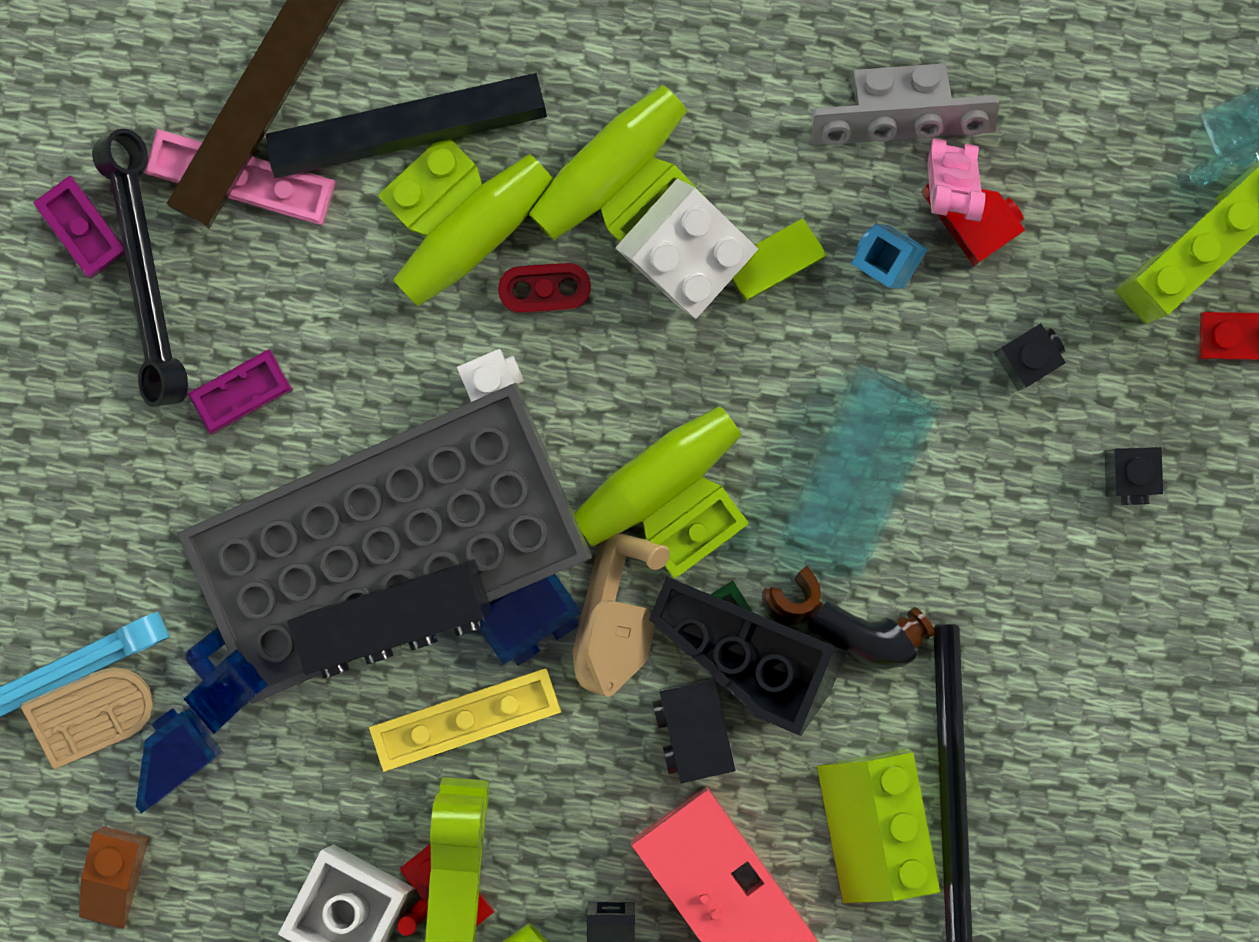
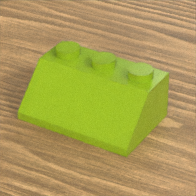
(878, 828)

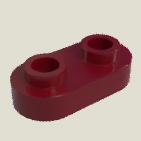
(544, 286)

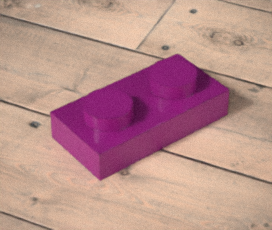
(80, 227)

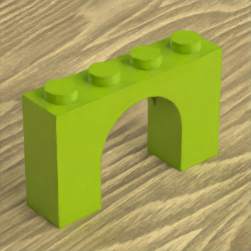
(1197, 254)

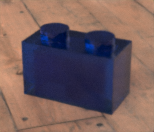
(528, 617)

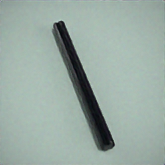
(952, 783)

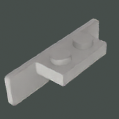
(903, 105)

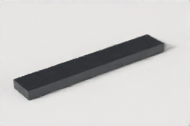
(405, 125)

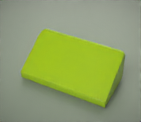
(778, 260)

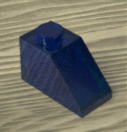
(173, 756)

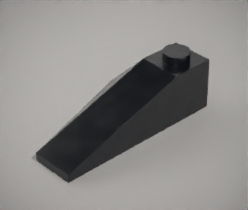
(761, 662)

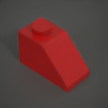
(996, 228)

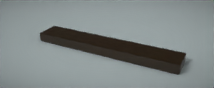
(251, 108)

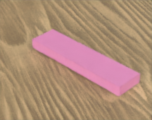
(296, 195)

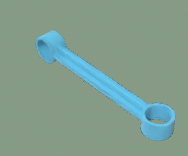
(84, 661)

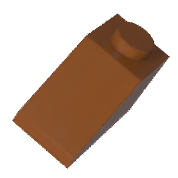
(111, 876)

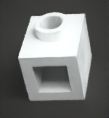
(489, 374)

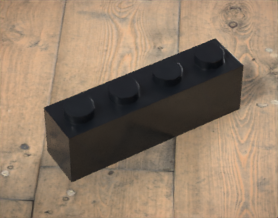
(391, 617)

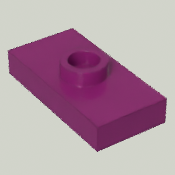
(240, 392)

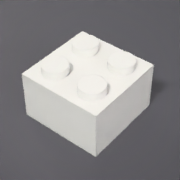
(687, 248)
(346, 901)

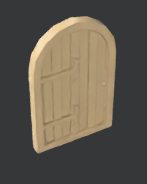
(89, 714)

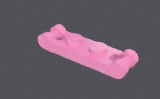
(955, 180)

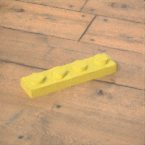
(465, 719)

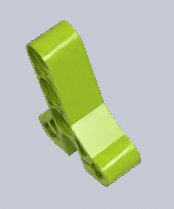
(456, 859)

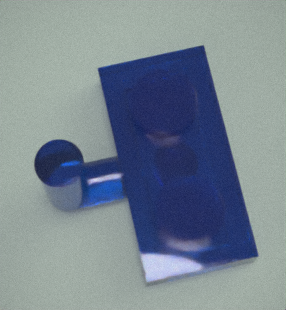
(223, 688)

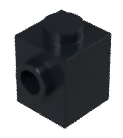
(1031, 356)
(1134, 474)

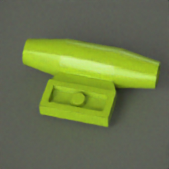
(615, 171)
(457, 214)
(670, 494)

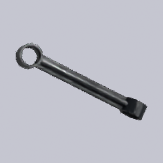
(161, 377)

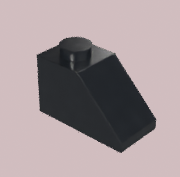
(610, 921)

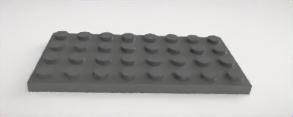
(391, 513)

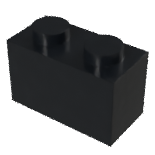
(695, 730)

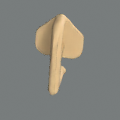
(614, 635)

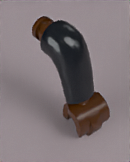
(875, 644)

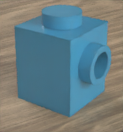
(888, 255)

